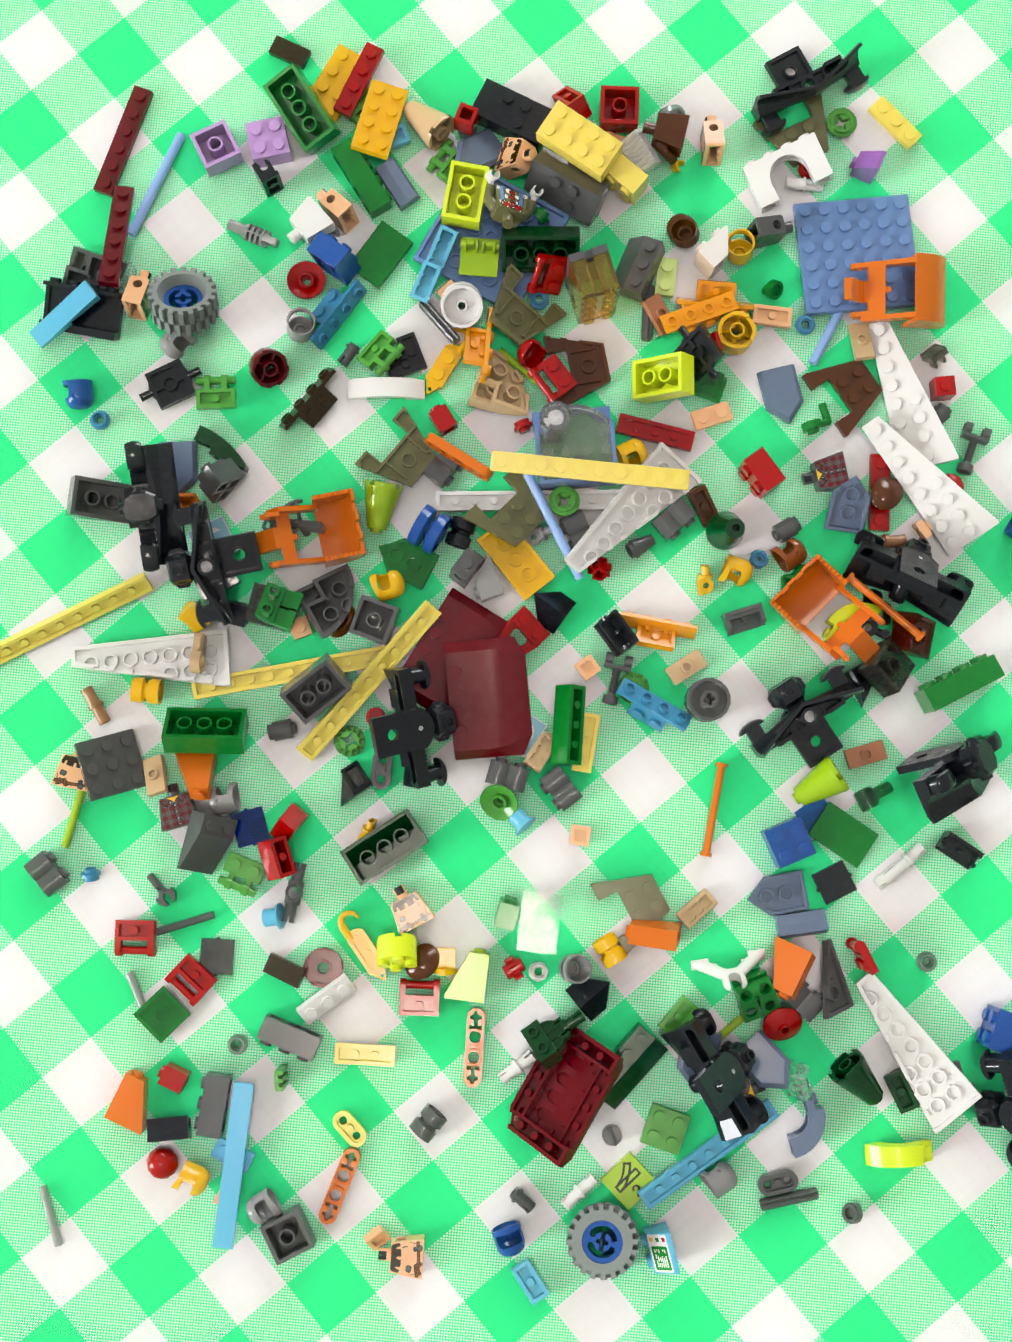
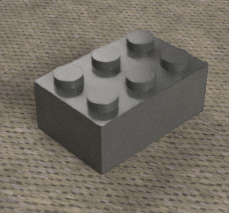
(316, 688)

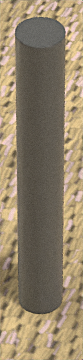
(185, 923)

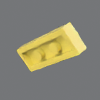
(894, 123)
(590, 732)
(365, 1054)

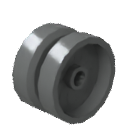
(717, 693)

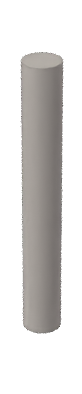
(135, 988)
(50, 1216)

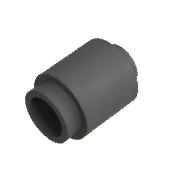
(786, 529)
(281, 730)

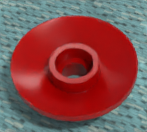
(306, 271)
(782, 1024)

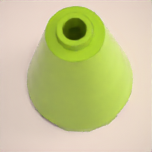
(380, 503)
(820, 783)

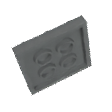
(110, 764)

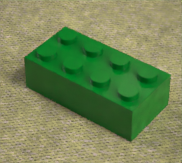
(301, 109)
(963, 681)
(205, 730)

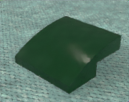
(901, 1091)

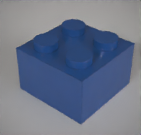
(334, 257)
(788, 842)
(995, 1029)

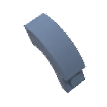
(811, 1130)

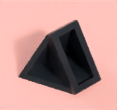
(552, 609)
(854, 676)
(353, 782)
(590, 996)

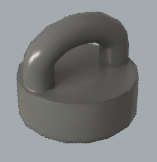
(611, 1134)
(852, 1213)

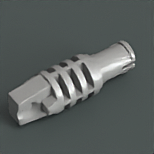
(253, 234)

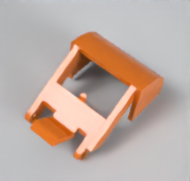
(929, 291)
(339, 542)
(809, 593)

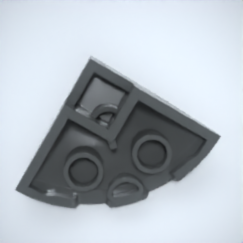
(85, 266)
(328, 600)

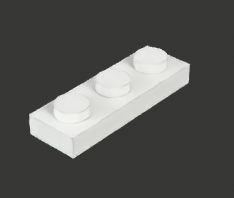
(326, 999)

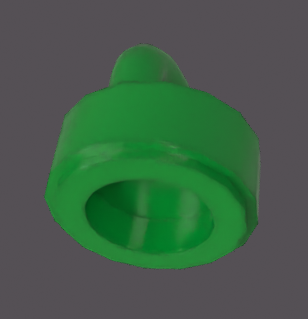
(773, 289)

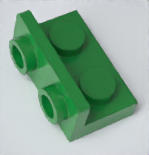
(710, 389)

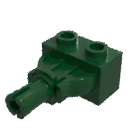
(550, 1037)

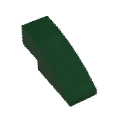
(219, 447)

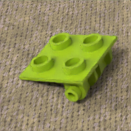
(479, 257)

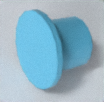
(521, 821)
(273, 916)

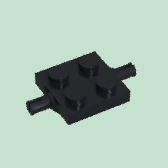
(703, 348)
(170, 384)

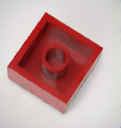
(619, 108)
(760, 473)

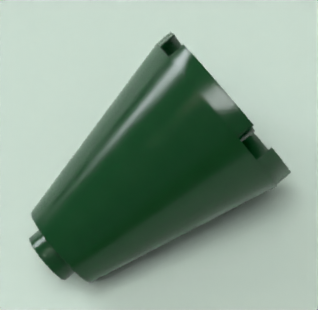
(724, 530)
(856, 1077)

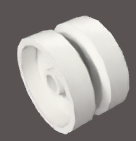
(460, 316)

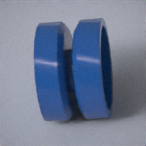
(429, 529)

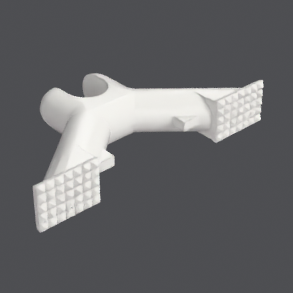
(731, 974)

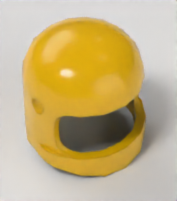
(740, 250)
(629, 448)
(736, 564)
(391, 585)
(195, 1175)

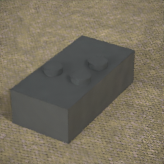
(566, 187)

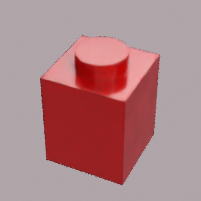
(466, 118)
(942, 388)
(442, 419)
(173, 1077)

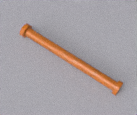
(885, 607)
(713, 809)

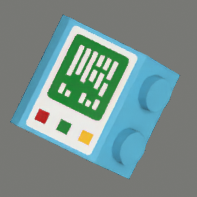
(660, 1248)

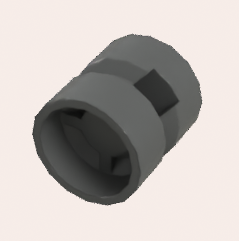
(426, 1125)

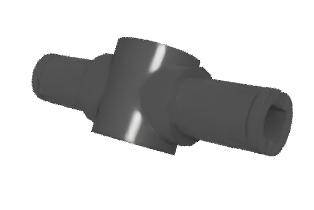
(292, 903)

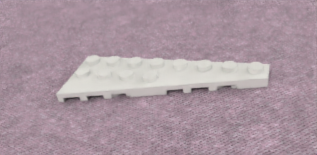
(906, 400)
(941, 502)
(629, 511)
(159, 658)
(930, 1073)

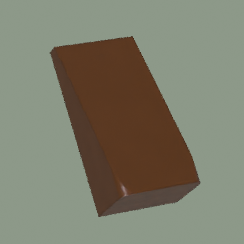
(702, 503)

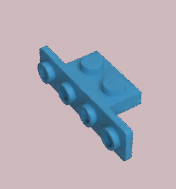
(334, 310)
(651, 708)

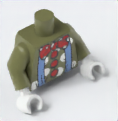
(508, 205)

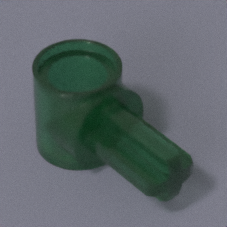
(869, 798)

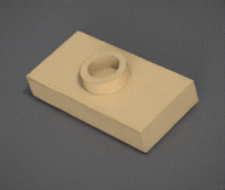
(861, 341)
(686, 667)
(539, 752)
(155, 775)
(696, 908)

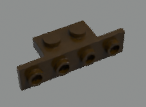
(313, 404)

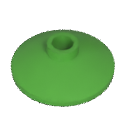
(494, 806)

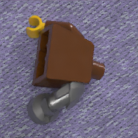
(669, 134)

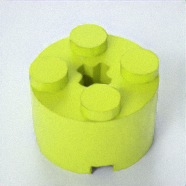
(396, 951)

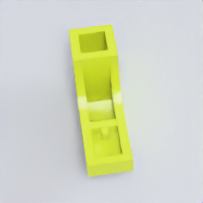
(843, 615)
(898, 1154)

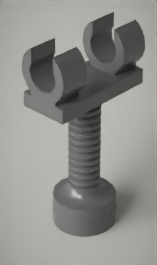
(965, 467)
(610, 698)

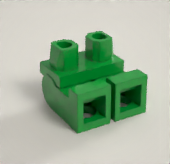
(279, 606)
(758, 987)

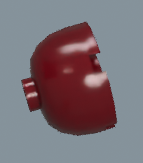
(268, 367)

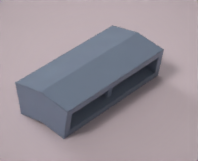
(397, 183)
(801, 923)

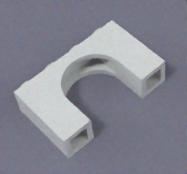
(804, 150)

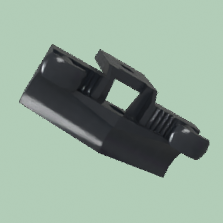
(791, 88)

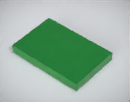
(382, 254)
(842, 834)

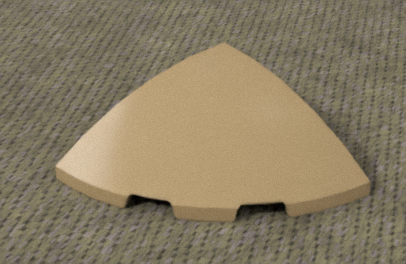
(501, 391)

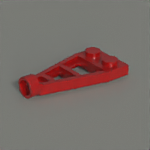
(528, 626)

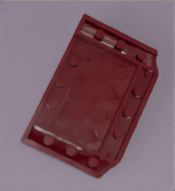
(459, 621)
(488, 697)
(562, 1102)

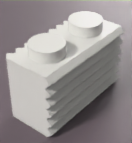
(639, 151)

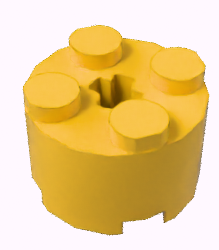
(745, 329)

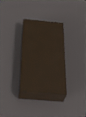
(289, 52)
(284, 970)

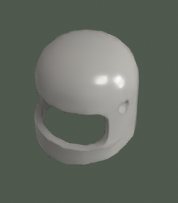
(300, 327)
(175, 345)
(225, 803)
(582, 969)
(720, 1179)
(263, 1206)

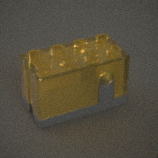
(592, 284)

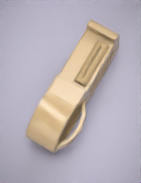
(197, 657)

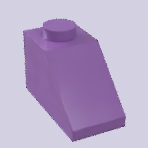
(866, 165)

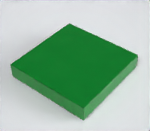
(162, 1014)

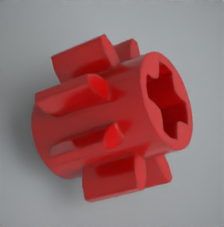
(600, 569)
(514, 968)

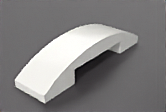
(386, 388)

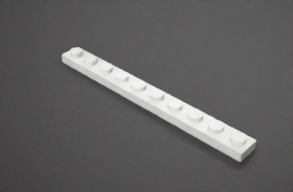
(494, 500)

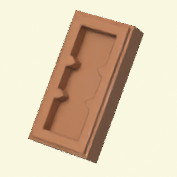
(655, 308)
(865, 754)

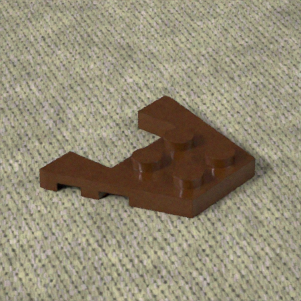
(586, 364)
(854, 387)

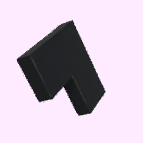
(411, 359)

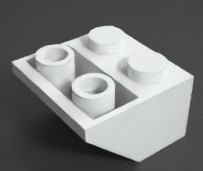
(712, 254)

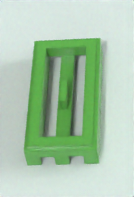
(280, 1082)

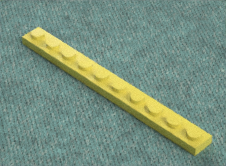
(590, 470)
(74, 617)
(283, 673)
(369, 680)

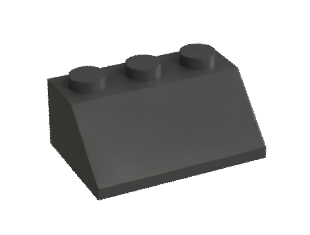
(639, 266)

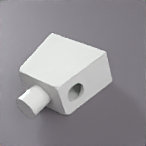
(309, 221)

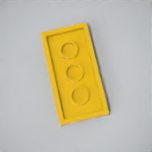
(334, 77)
(379, 119)
(518, 564)

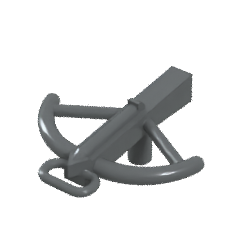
(304, 526)

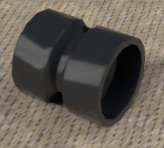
(460, 534)

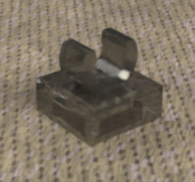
(933, 354)

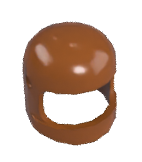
(791, 556)

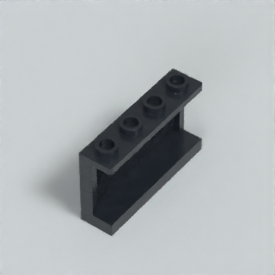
(99, 321)

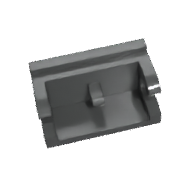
(744, 619)

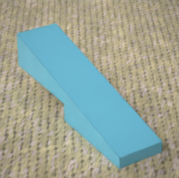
(434, 264)
(66, 312)

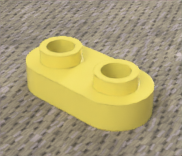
(347, 1129)

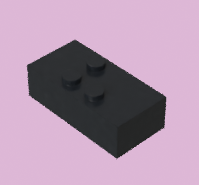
(510, 112)

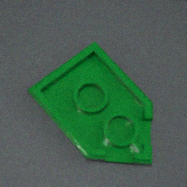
(409, 561)

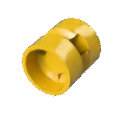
(146, 690)
(609, 950)

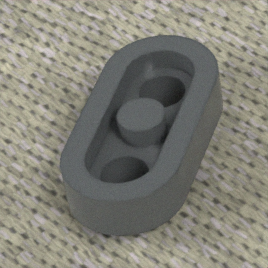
(380, 769)
(777, 1184)

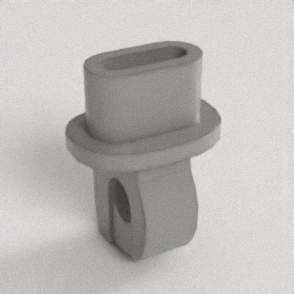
(541, 534)

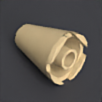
(429, 123)

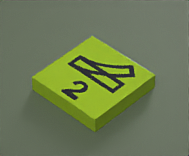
(626, 1179)

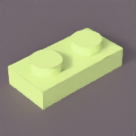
(666, 277)

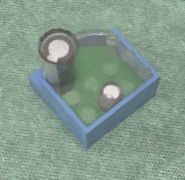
(574, 433)

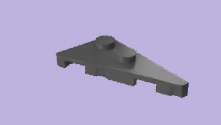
(834, 986)

